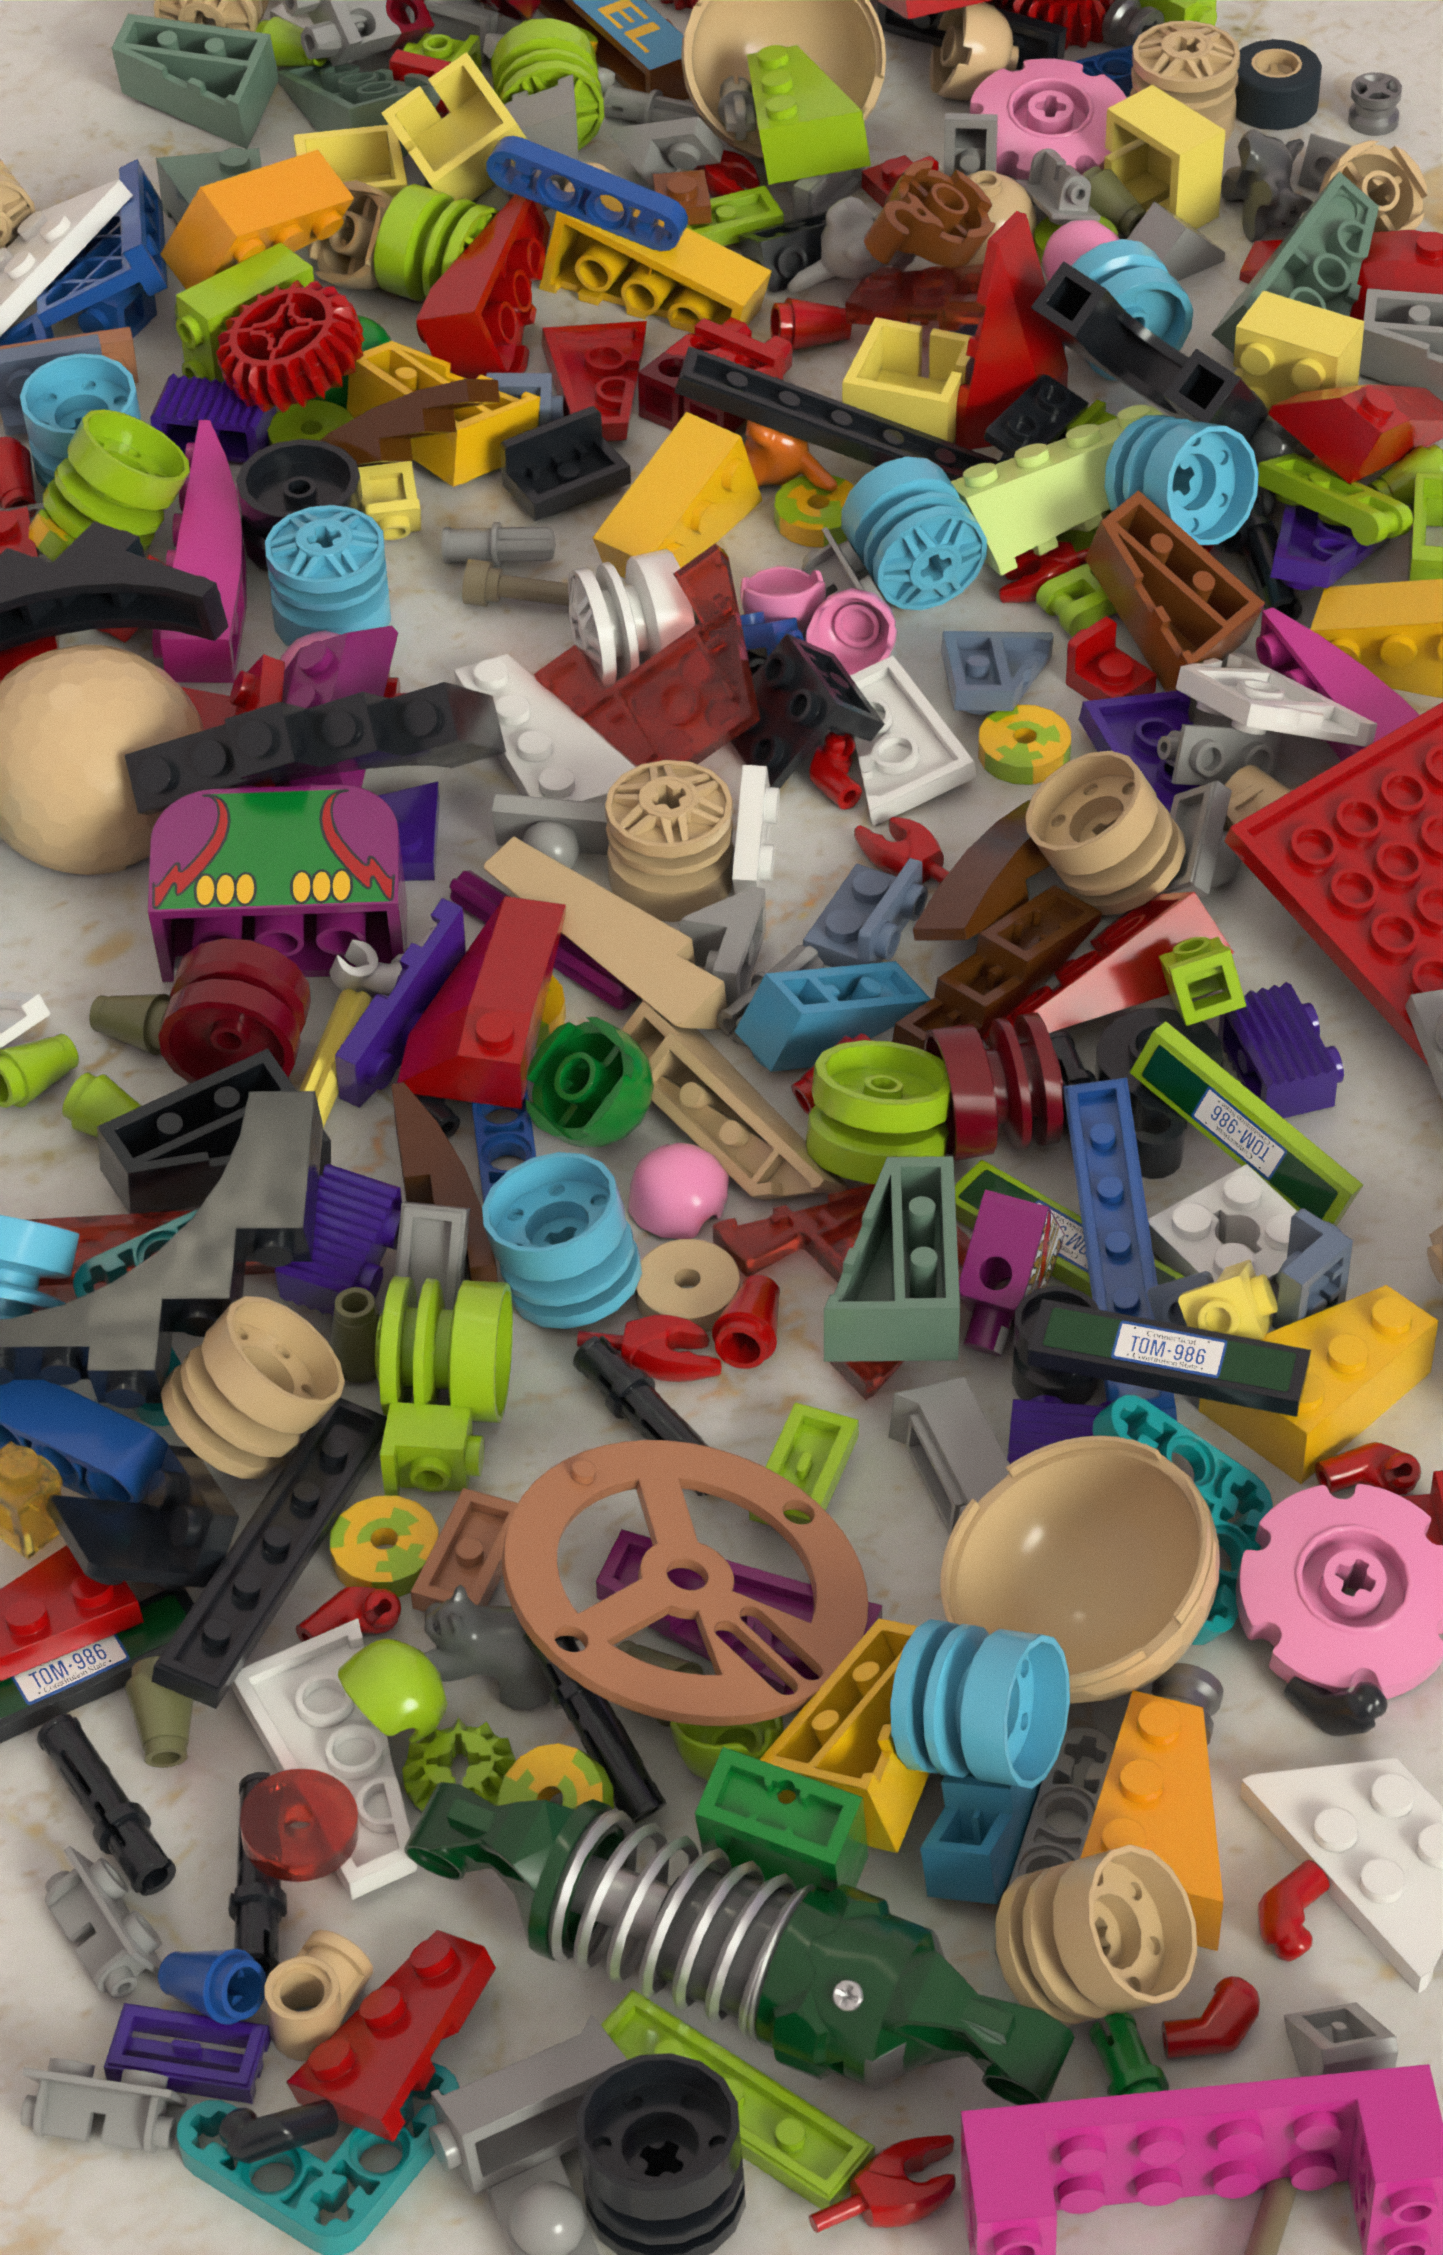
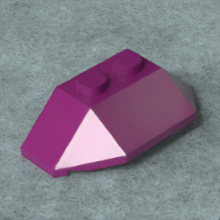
(336, 670)

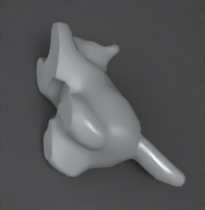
(844, 248)

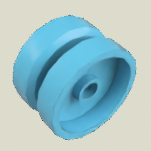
(1142, 289)

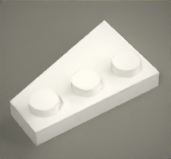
(914, 750)

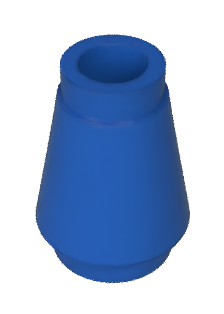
(215, 1982)

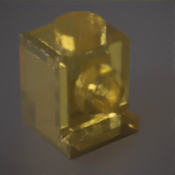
(24, 1494)

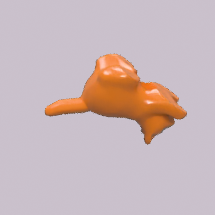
(781, 457)

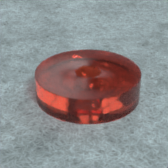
(299, 1852)

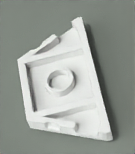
(50, 243)
(1267, 700)
(1376, 1843)

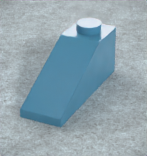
(812, 1009)

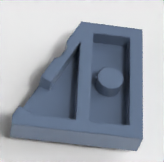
(992, 668)

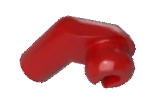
(831, 769)
(1370, 1465)
(375, 1609)
(1283, 1908)
(1219, 2027)

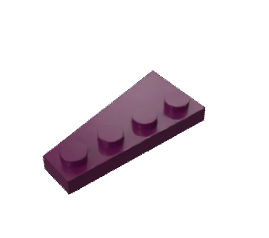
(765, 1587)

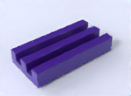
(185, 2063)

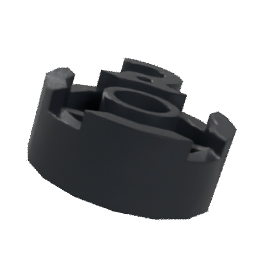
(1157, 1125)

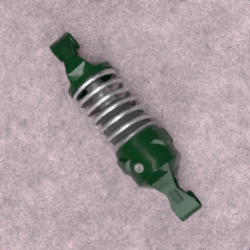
(802, 1970)

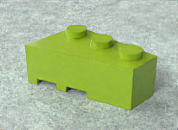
(803, 117)

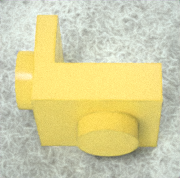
(391, 498)
(1233, 1304)

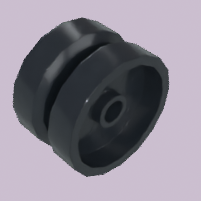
(291, 479)

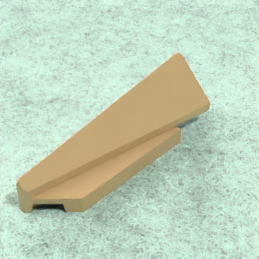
(622, 938)
(725, 1112)

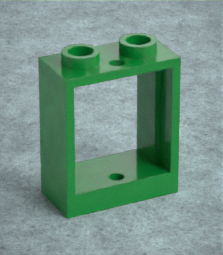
(811, 1840)

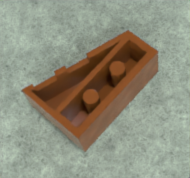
(1169, 590)

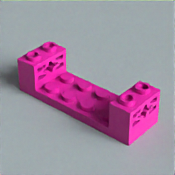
(1222, 2140)

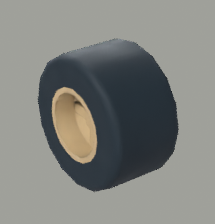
(1277, 84)

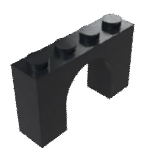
(1110, 338)

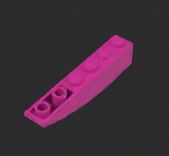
(210, 546)
(1329, 671)

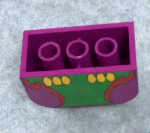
(278, 869)

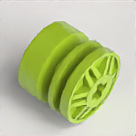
(540, 54)
(423, 238)
(116, 476)
(445, 1348)

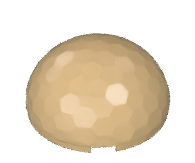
(836, 34)
(64, 749)
(1090, 1549)

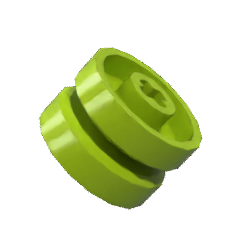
(876, 1105)

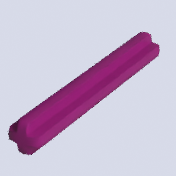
(483, 898)

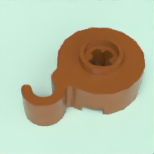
(932, 218)

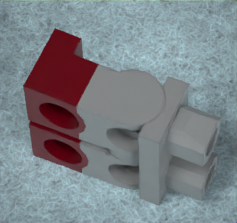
(358, 27)

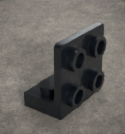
(799, 698)
(168, 1542)

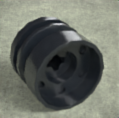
(661, 2157)

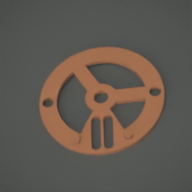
(659, 1474)

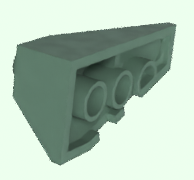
(346, 97)
(1316, 259)

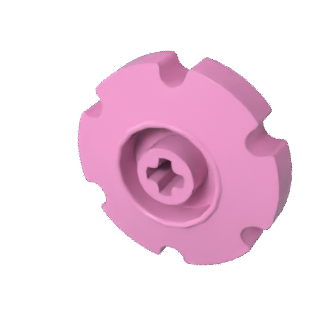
(1045, 108)
(1299, 1579)

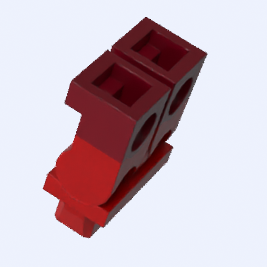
(729, 341)

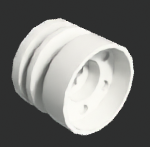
(623, 620)

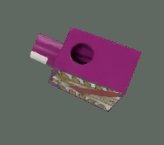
(1008, 1242)

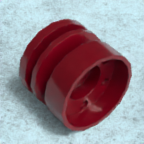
(1007, 1084)

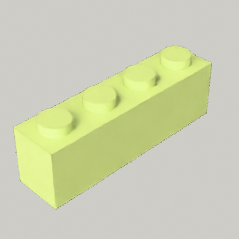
(1043, 490)

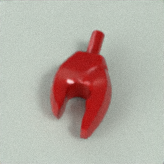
(726, 175)
(1036, 570)
(912, 841)
(651, 1343)
(885, 2192)

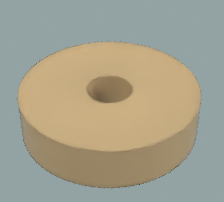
(687, 1264)

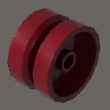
(231, 1004)

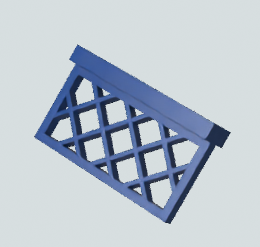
(116, 258)

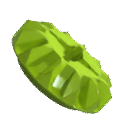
(433, 1756)

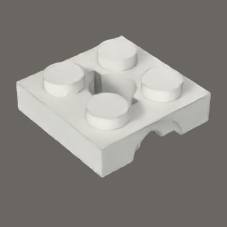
(1248, 1214)

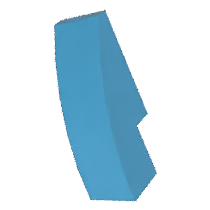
(976, 1839)

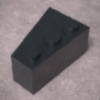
(180, 1143)

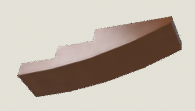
(386, 430)
(984, 882)
(1008, 965)
(438, 1177)

